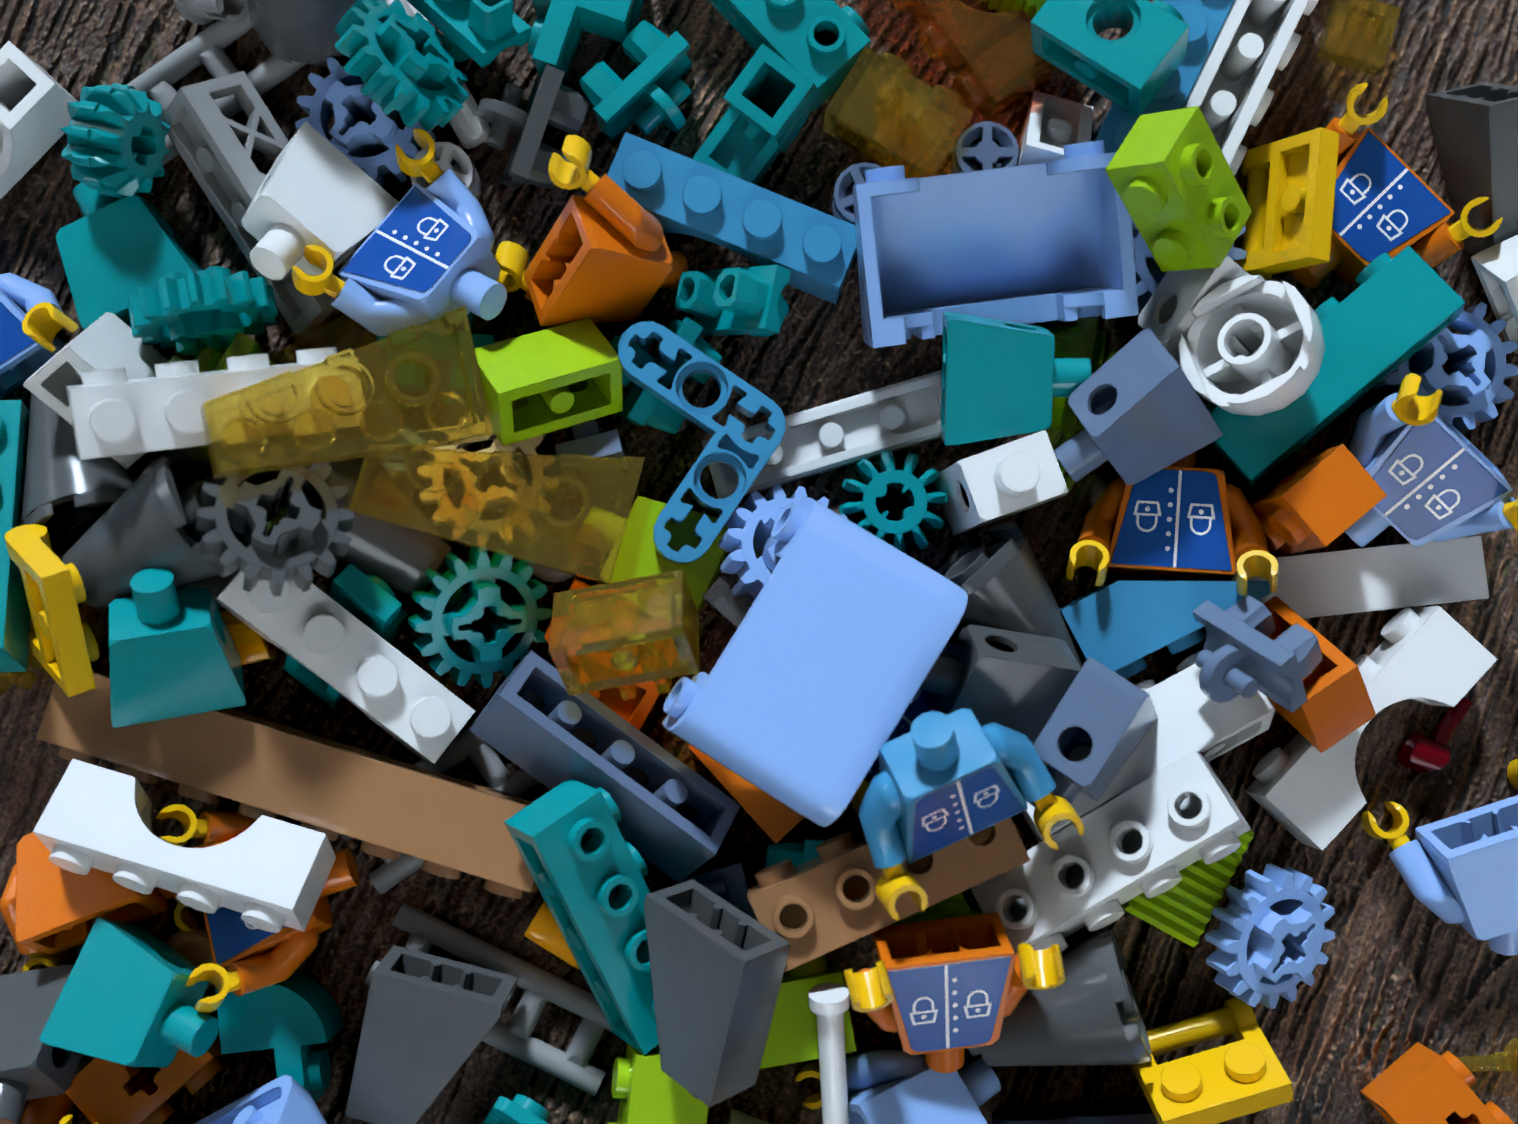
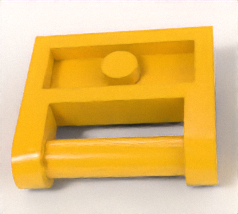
(1290, 202)
(52, 593)
(1217, 1081)

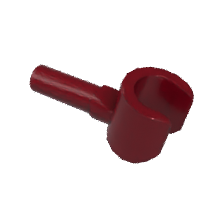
(1432, 752)

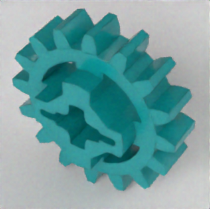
(401, 63)
(201, 309)
(460, 598)

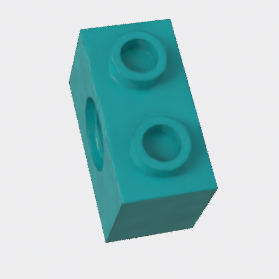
(1123, 69)

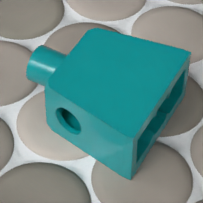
(116, 252)
(1000, 378)
(170, 652)
(130, 1000)

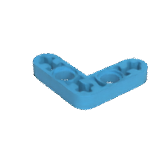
(725, 446)

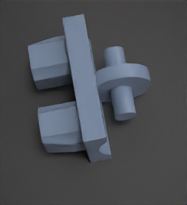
(1243, 659)

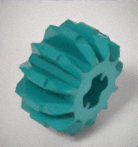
(116, 140)
(907, 485)

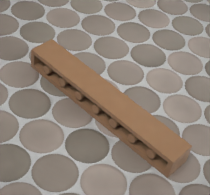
(304, 778)

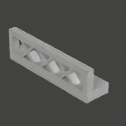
(228, 175)

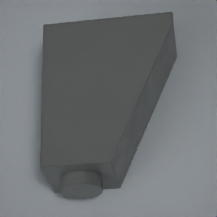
(1479, 155)
(711, 989)
(419, 1031)

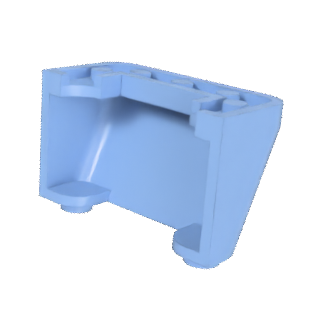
(993, 246)
(819, 663)

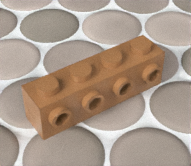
(835, 894)

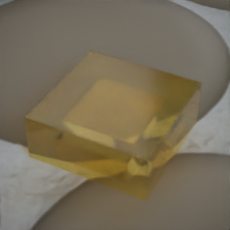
(1358, 34)

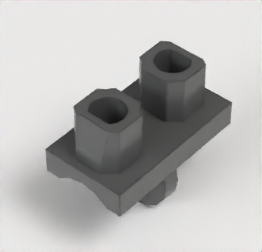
(547, 105)

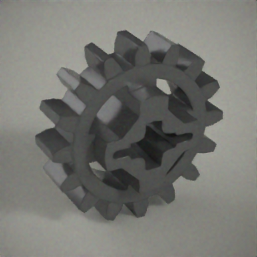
(252, 502)

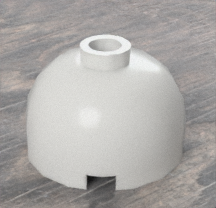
(1252, 346)

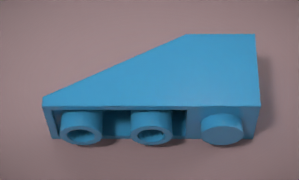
(1140, 616)

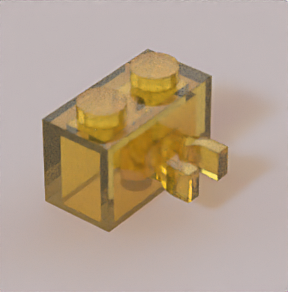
(896, 116)
(625, 634)

